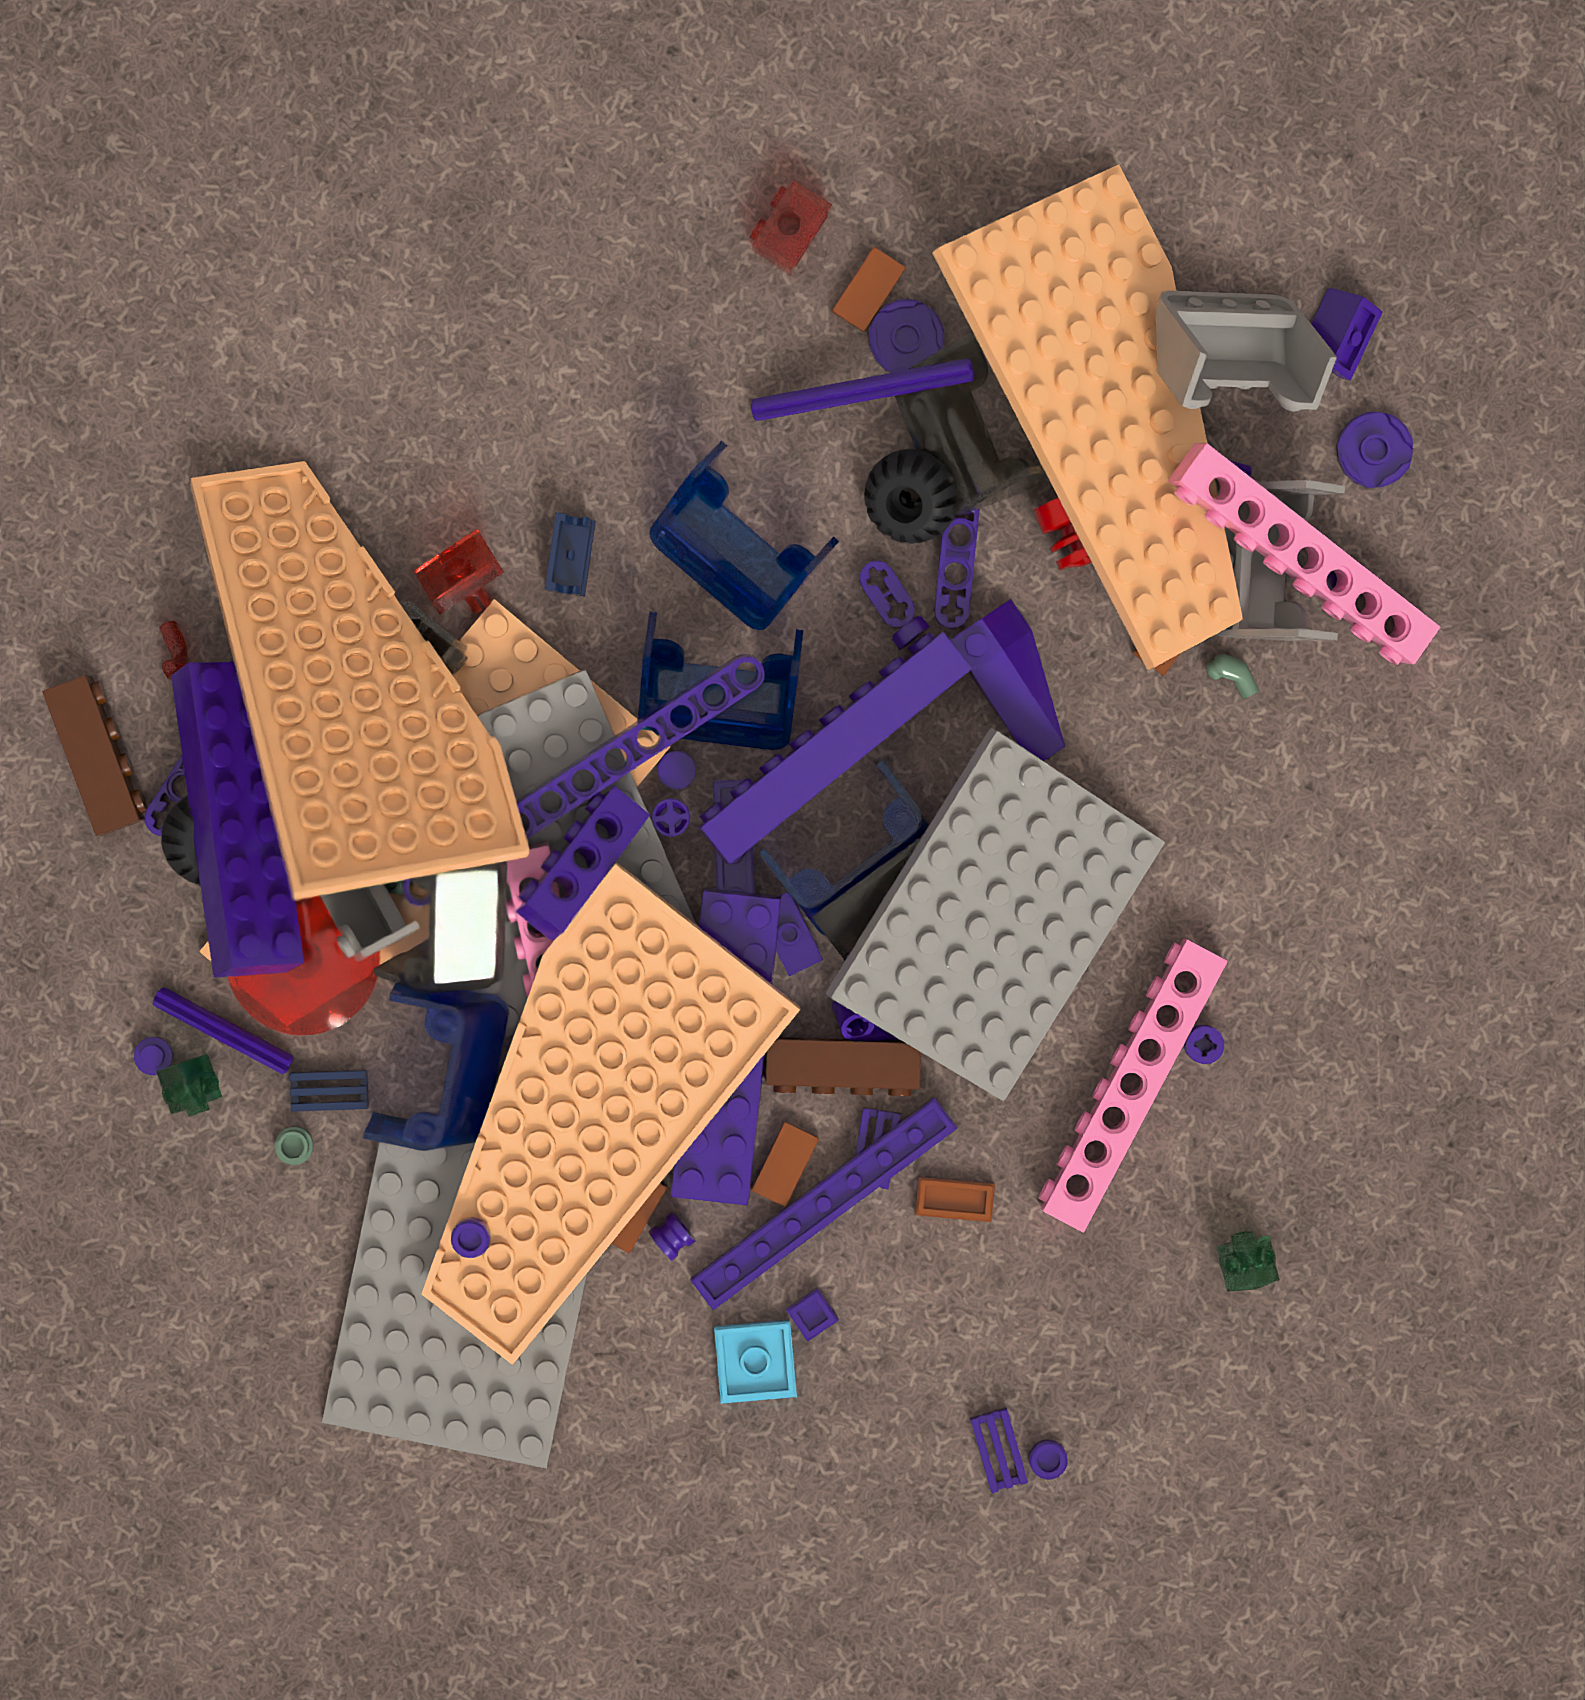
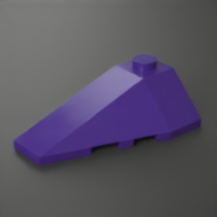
(1012, 678)

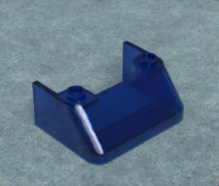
(728, 554)
(755, 721)
(901, 820)
(477, 1031)

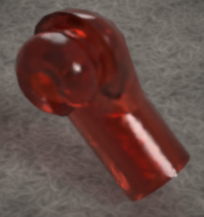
(176, 646)

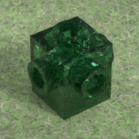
(189, 1085)
(1247, 1262)

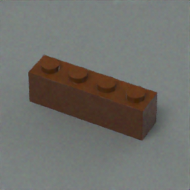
(95, 755)
(844, 1064)

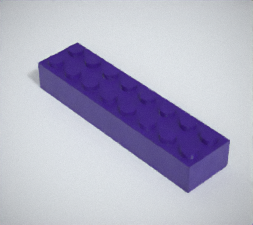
(834, 747)
(236, 843)
(722, 1155)

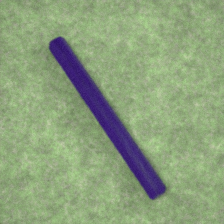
(862, 389)

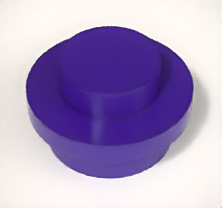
(153, 1055)

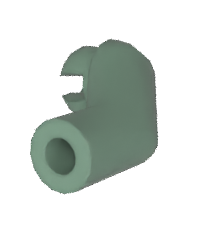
(1235, 670)

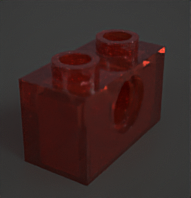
(783, 249)

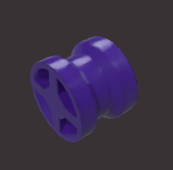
(666, 817)
(1200, 1038)
(672, 1236)

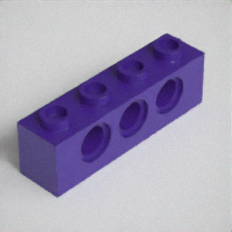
(622, 821)

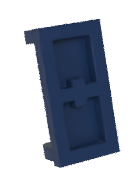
(570, 555)

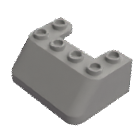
(1241, 344)

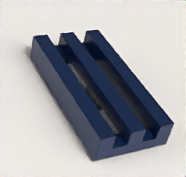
(296, 1092)

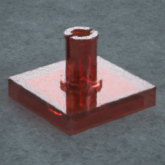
(460, 574)

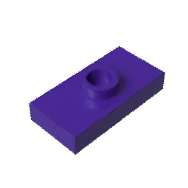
(794, 940)

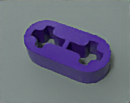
(894, 588)

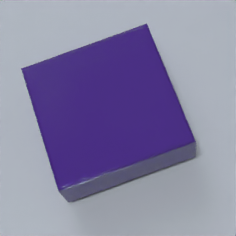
(812, 1314)

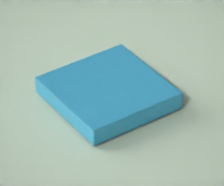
(755, 1361)

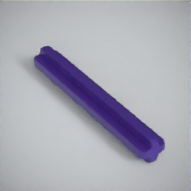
(223, 1030)

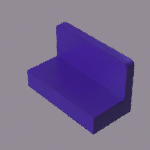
(1346, 327)

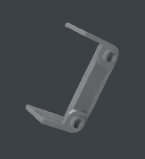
(1263, 590)
(366, 920)

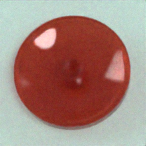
(316, 993)

